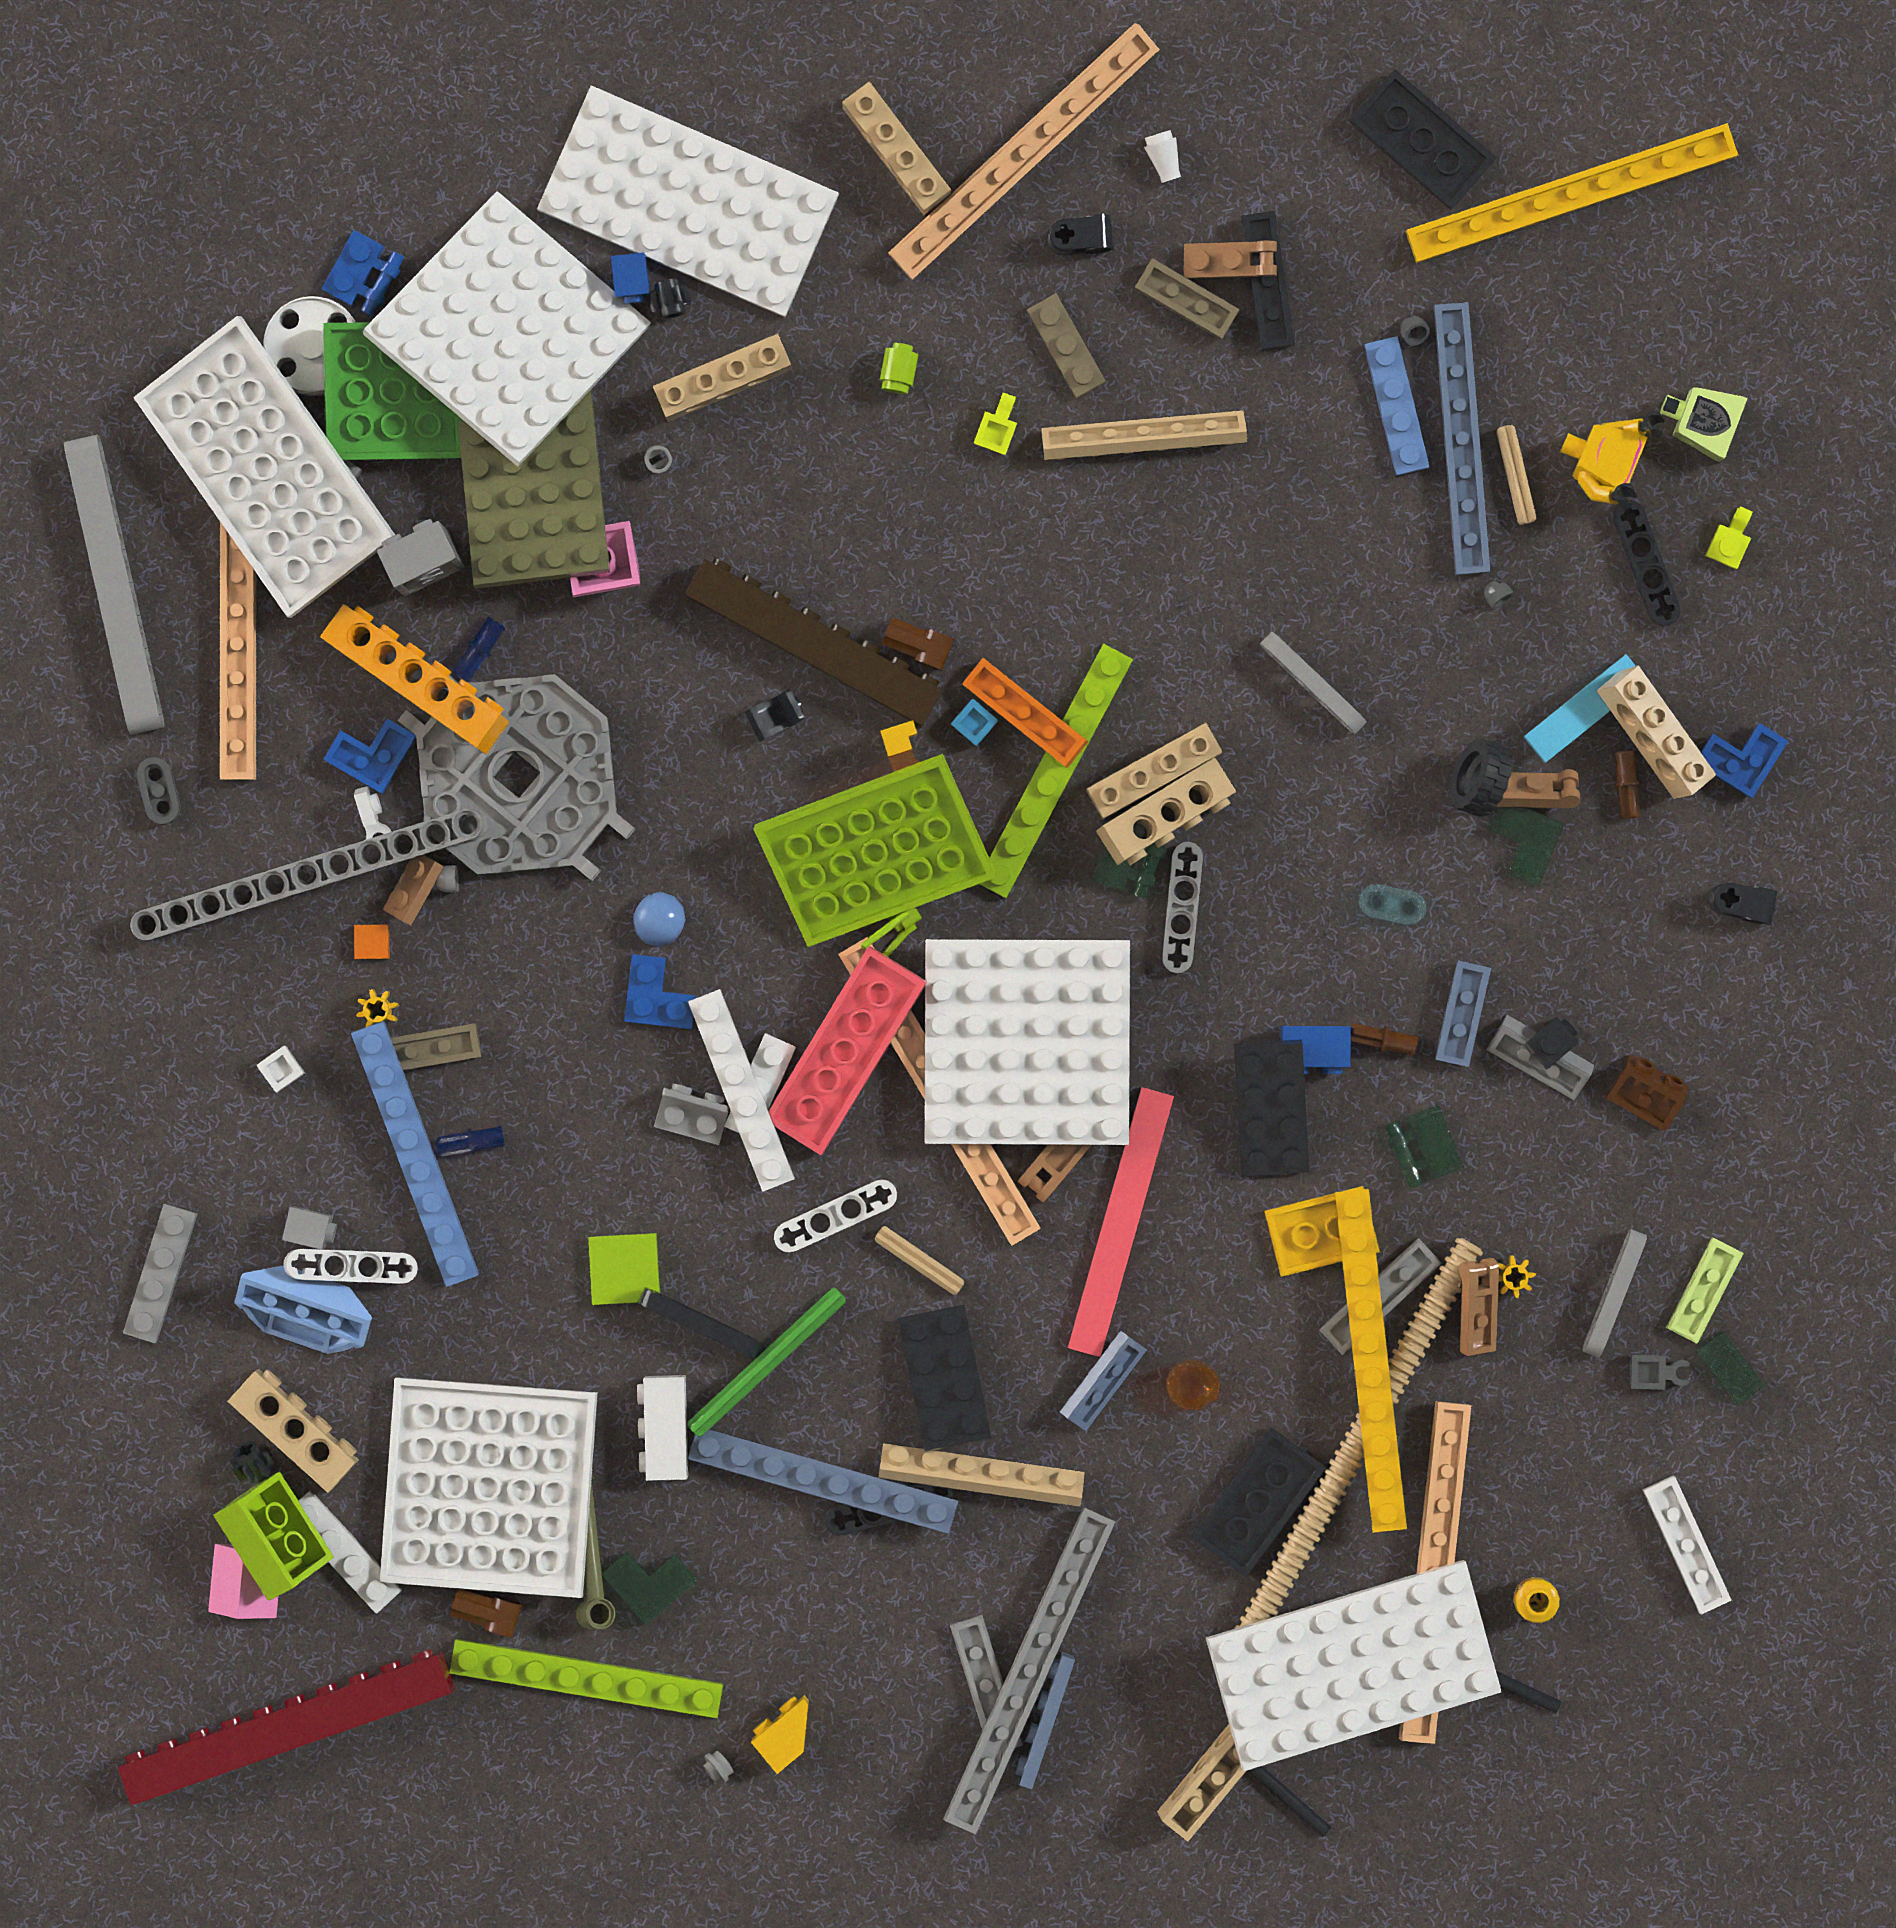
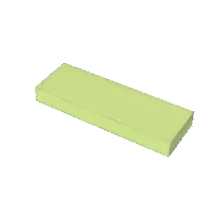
(1704, 1290)

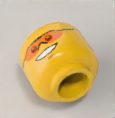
(1545, 1607)

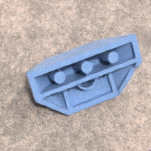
(304, 1311)

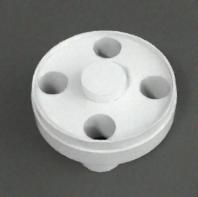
(303, 342)

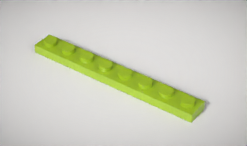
(1051, 775)
(586, 1678)

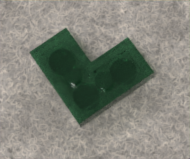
(1536, 840)
(647, 1593)

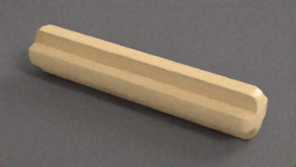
(1516, 474)
(919, 1260)

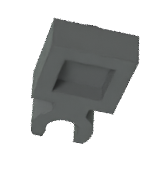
(1651, 1371)

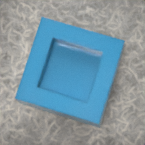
(974, 722)

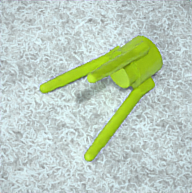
(904, 920)

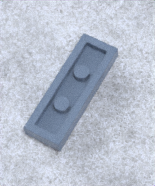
(1462, 1013)
(1103, 1380)

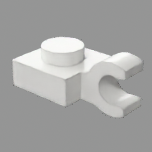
(368, 808)

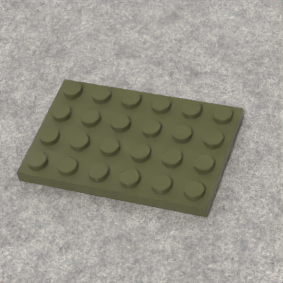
(537, 516)

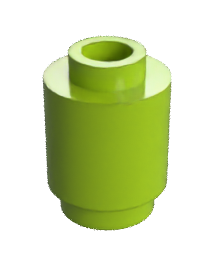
(898, 368)

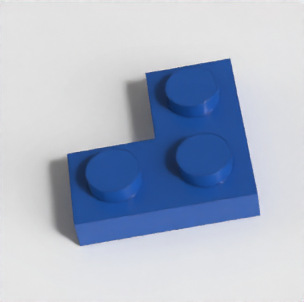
(376, 763)
(1750, 766)
(646, 1000)

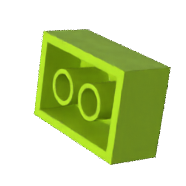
(273, 1536)

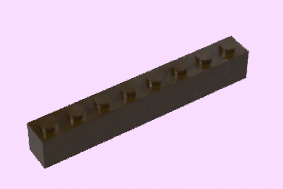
(814, 642)

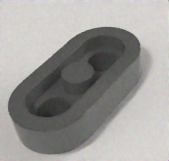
(158, 791)

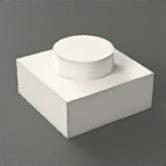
(280, 1069)

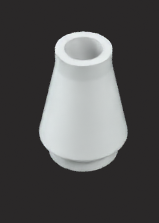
(1164, 155)

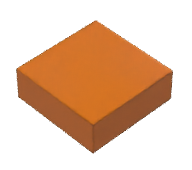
(371, 942)

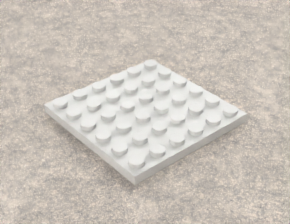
(506, 328)
(1027, 1042)
(488, 1487)

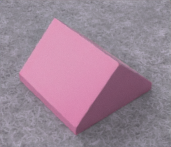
(622, 563)
(235, 1590)

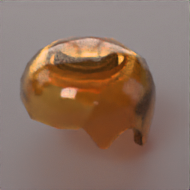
(1192, 1384)

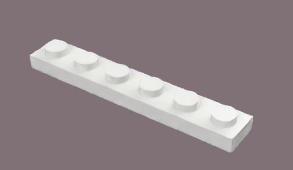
(741, 1090)

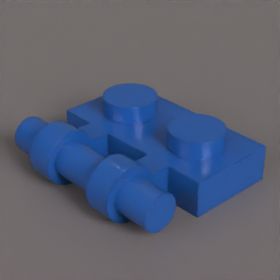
(353, 269)

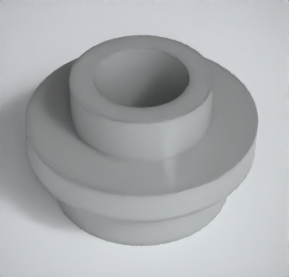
(717, 1767)

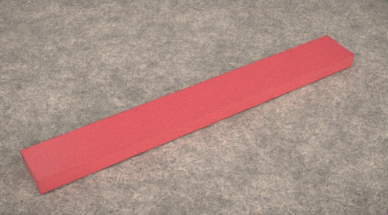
(1120, 1222)

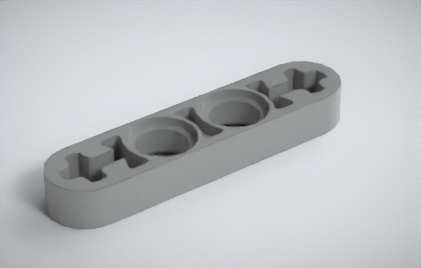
(1313, 683)
(1178, 907)
(1614, 1293)

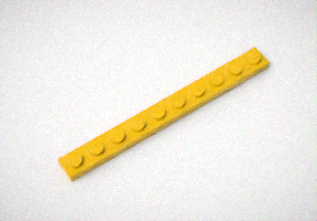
(1572, 193)
(1370, 1360)

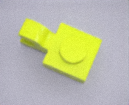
(996, 430)
(1729, 543)

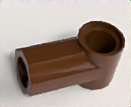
(925, 646)
(493, 1612)

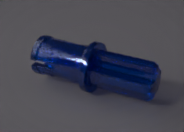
(478, 649)
(470, 1141)

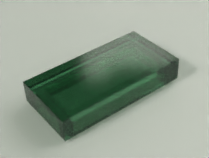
(1730, 1368)

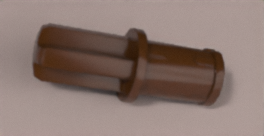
(1627, 784)
(1384, 1039)

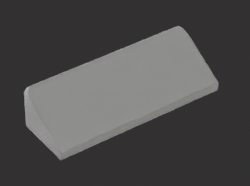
(1565, 1076)

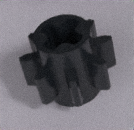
(669, 298)
(252, 1462)

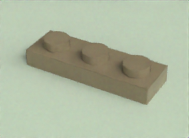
(1186, 299)
(1066, 346)
(437, 1046)

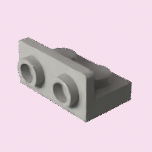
(692, 1115)

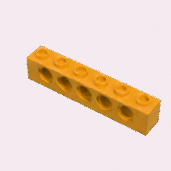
(479, 730)

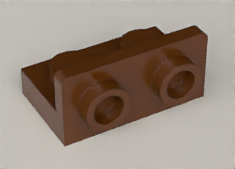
(1648, 1092)

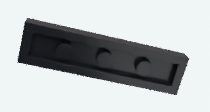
(1269, 293)

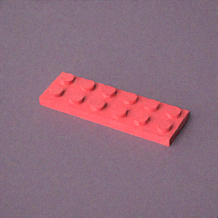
(845, 1050)

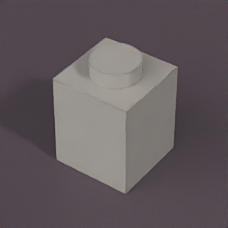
(309, 1228)

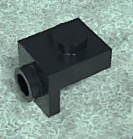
(775, 715)
(1552, 1041)

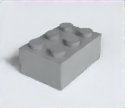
(420, 557)

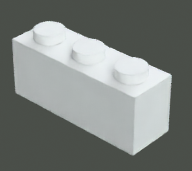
(663, 1427)

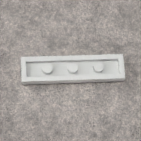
(1686, 1544)
(350, 1557)

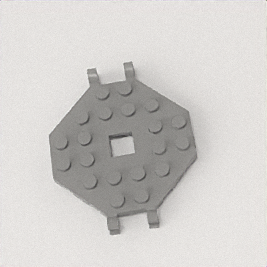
(560, 808)

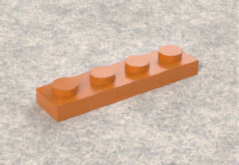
(1025, 713)

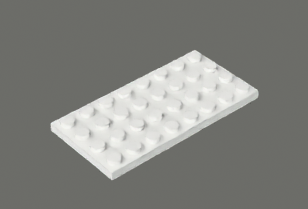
(688, 201)
(264, 466)
(1353, 1665)

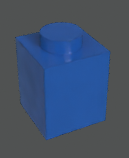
(630, 277)

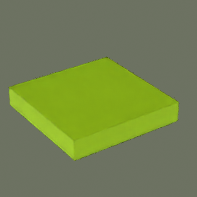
(623, 1267)

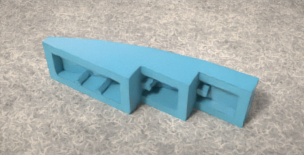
(1573, 716)

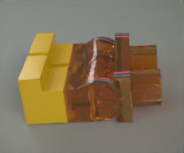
(899, 746)

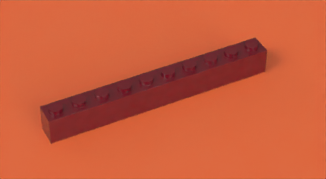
(287, 1727)

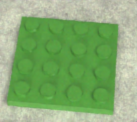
(378, 406)

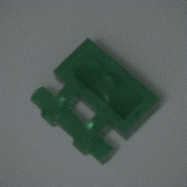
(1116, 876)
(1433, 1141)

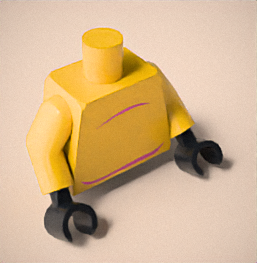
(1611, 457)

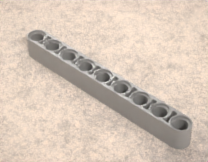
(113, 585)

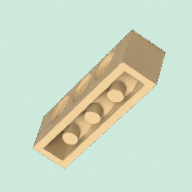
(896, 148)
(722, 377)
(1656, 732)
(1154, 771)
(1119, 834)
(249, 1401)
(1203, 1787)

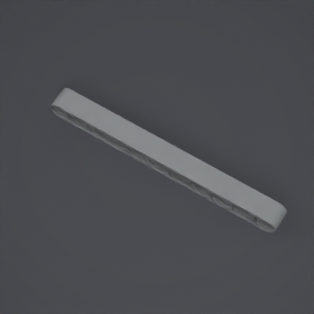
(293, 881)

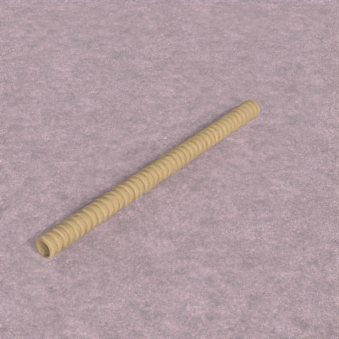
(1352, 1451)

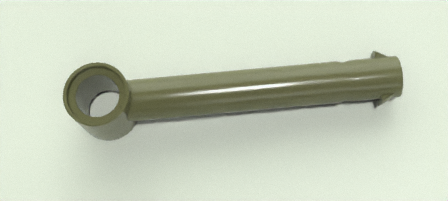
(593, 1583)

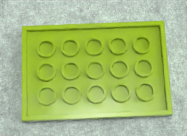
(875, 850)

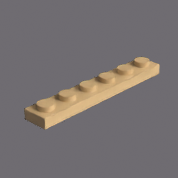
(1144, 435)
(981, 1475)

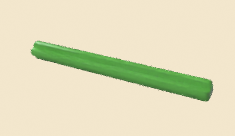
(766, 1362)

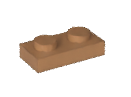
(413, 888)

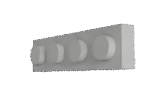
(160, 1273)

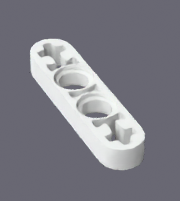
(837, 1219)
(350, 1270)

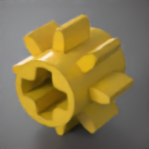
(387, 1006)
(1521, 1283)

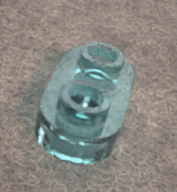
(1391, 904)

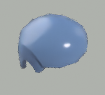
(659, 919)

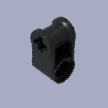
(1089, 235)
(1749, 902)

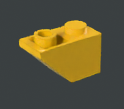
(784, 1737)

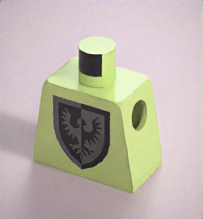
(1705, 419)

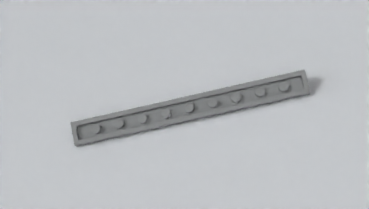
(1029, 1670)

